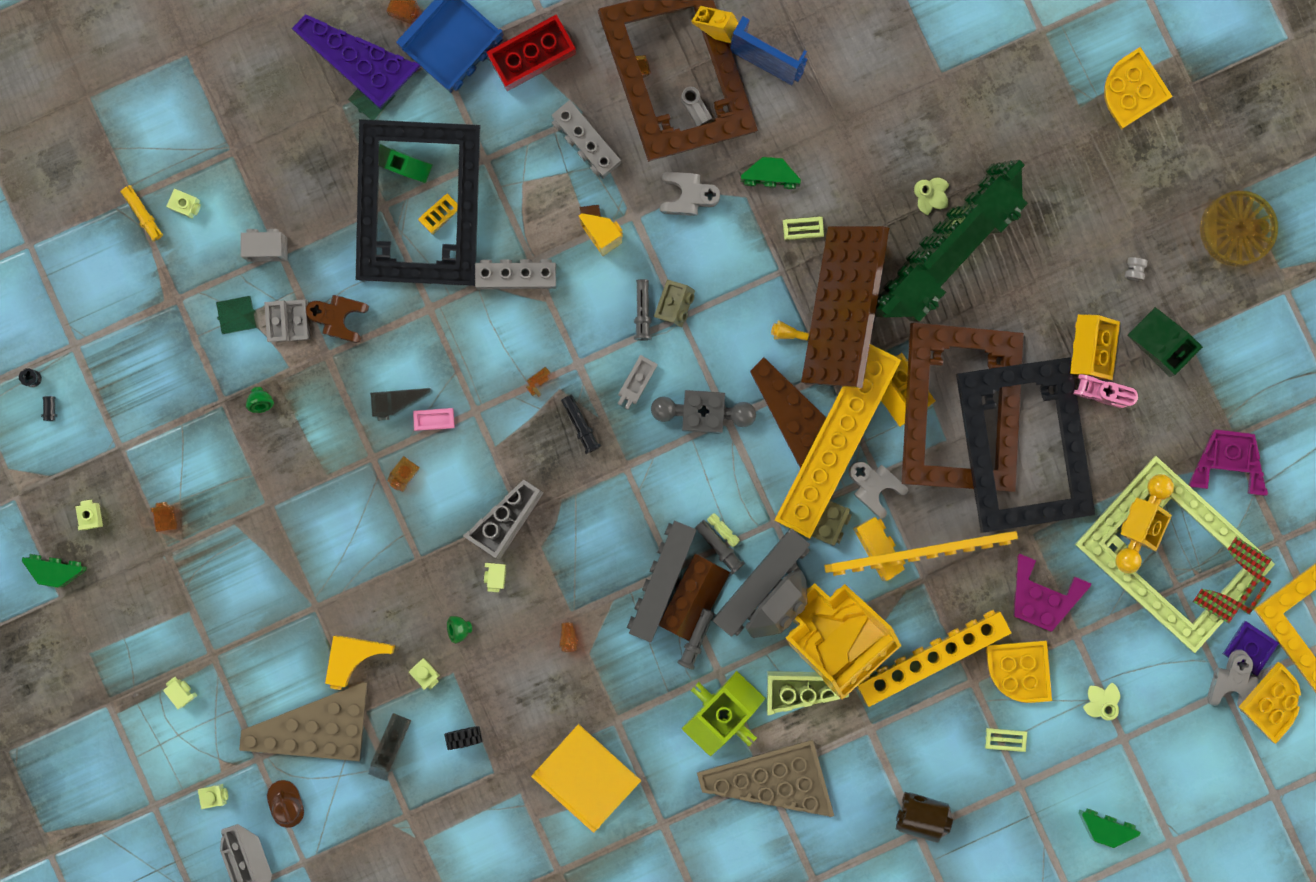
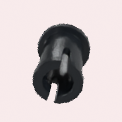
(49, 408)

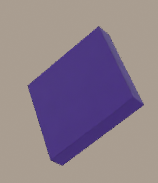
(1254, 643)

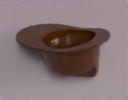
(285, 804)

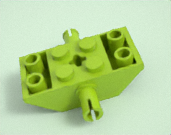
(735, 696)

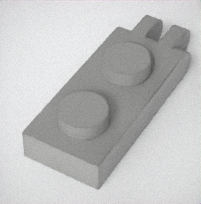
(637, 381)

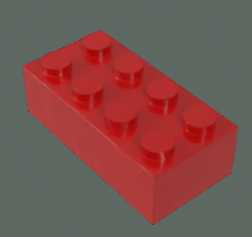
(531, 52)

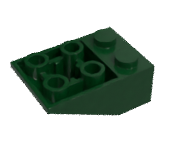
(1165, 342)

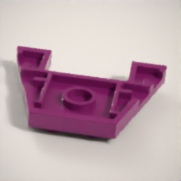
(1233, 453)
(1040, 604)

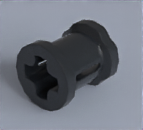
(37, 378)

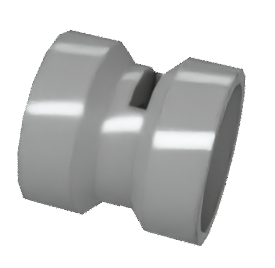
(1136, 269)

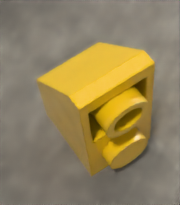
(716, 23)

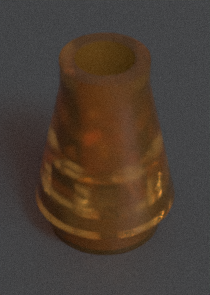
(568, 638)

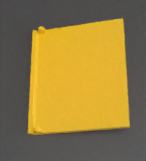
(586, 778)

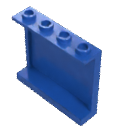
(450, 41)
(766, 56)

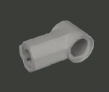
(696, 108)

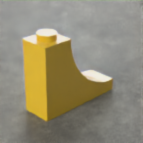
(347, 655)

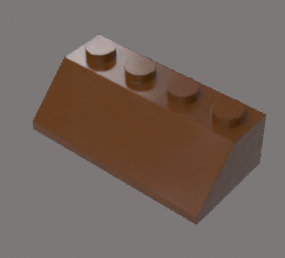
(695, 591)

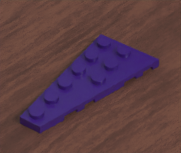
(363, 64)

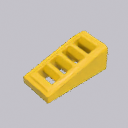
(433, 229)

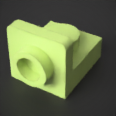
(424, 674)
(212, 796)

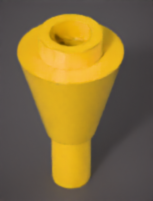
(783, 331)

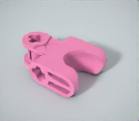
(1117, 394)

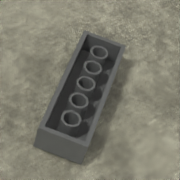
(662, 581)
(761, 582)

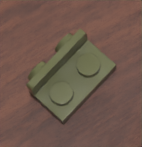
(674, 303)
(831, 523)

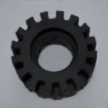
(463, 738)

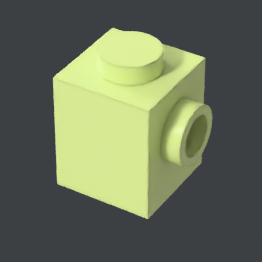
(184, 203)

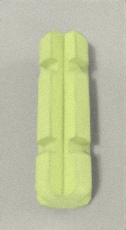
(723, 530)

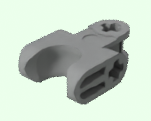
(692, 194)
(872, 484)
(1233, 678)

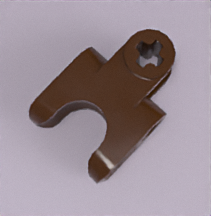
(334, 316)

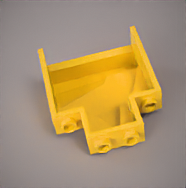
(841, 638)

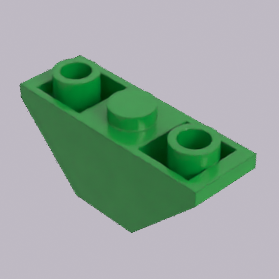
(404, 164)
(771, 173)
(52, 572)
(1107, 830)

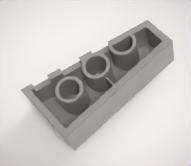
(504, 520)

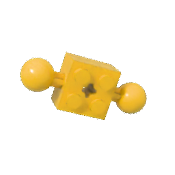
(1145, 524)

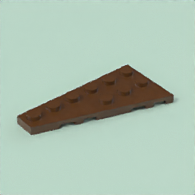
(792, 411)

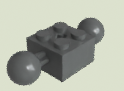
(742, 413)

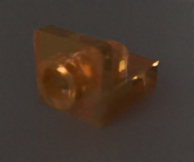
(539, 378)
(402, 474)
(164, 517)

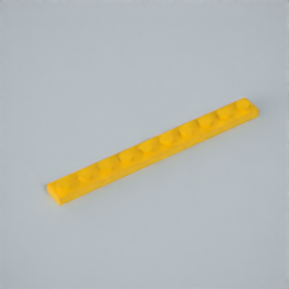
(914, 554)

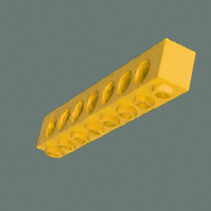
(998, 630)

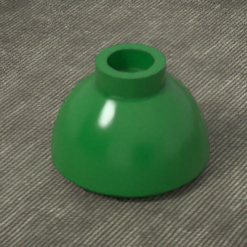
(259, 401)
(458, 629)

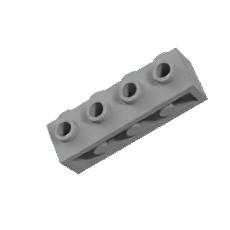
(586, 139)
(515, 275)

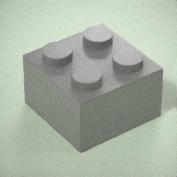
(264, 246)

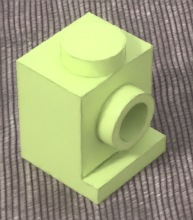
(94, 519)
(495, 576)
(179, 692)

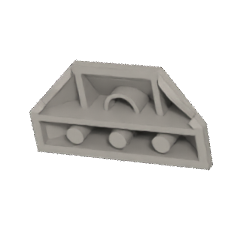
(244, 855)

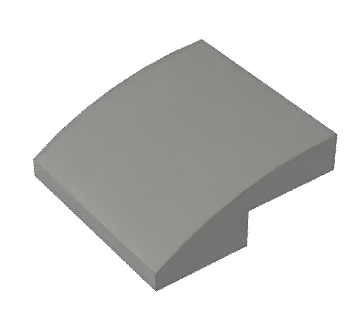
(287, 321)

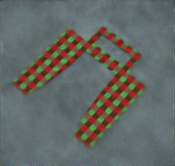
(1225, 606)

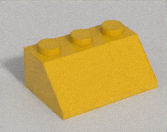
(602, 232)
(1095, 346)
(895, 395)
(877, 543)

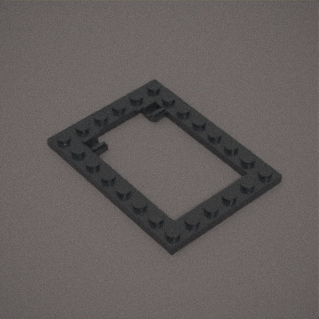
(383, 267)
(984, 382)

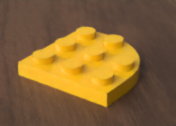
(1133, 88)
(1021, 670)
(1273, 703)

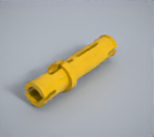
(146, 221)

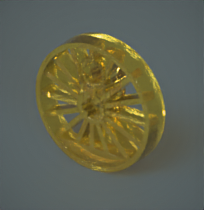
(1209, 228)

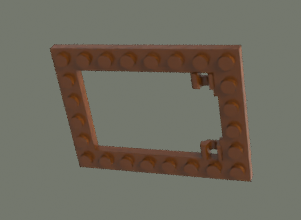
(668, 142)
(936, 338)

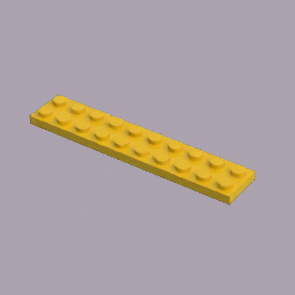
(836, 445)

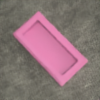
(433, 419)

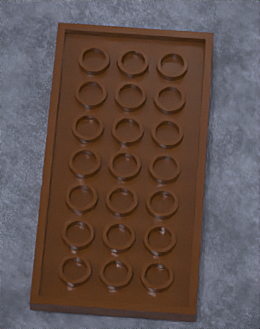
(845, 305)

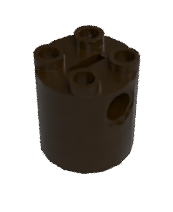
(924, 817)

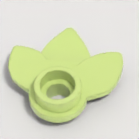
(933, 197)
(1101, 699)

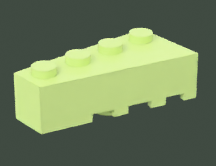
(796, 690)

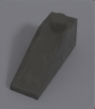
(394, 402)
(389, 747)

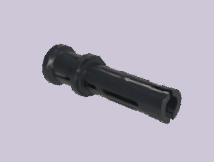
(584, 432)

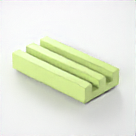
(805, 228)
(988, 738)

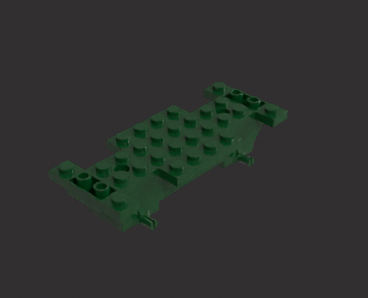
(952, 242)

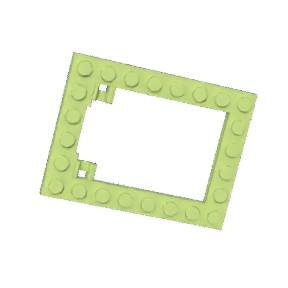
(1102, 533)

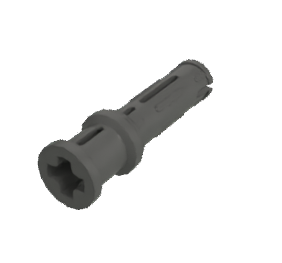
(642, 320)
(725, 554)
(693, 648)

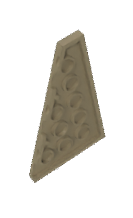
(319, 729)
(778, 778)

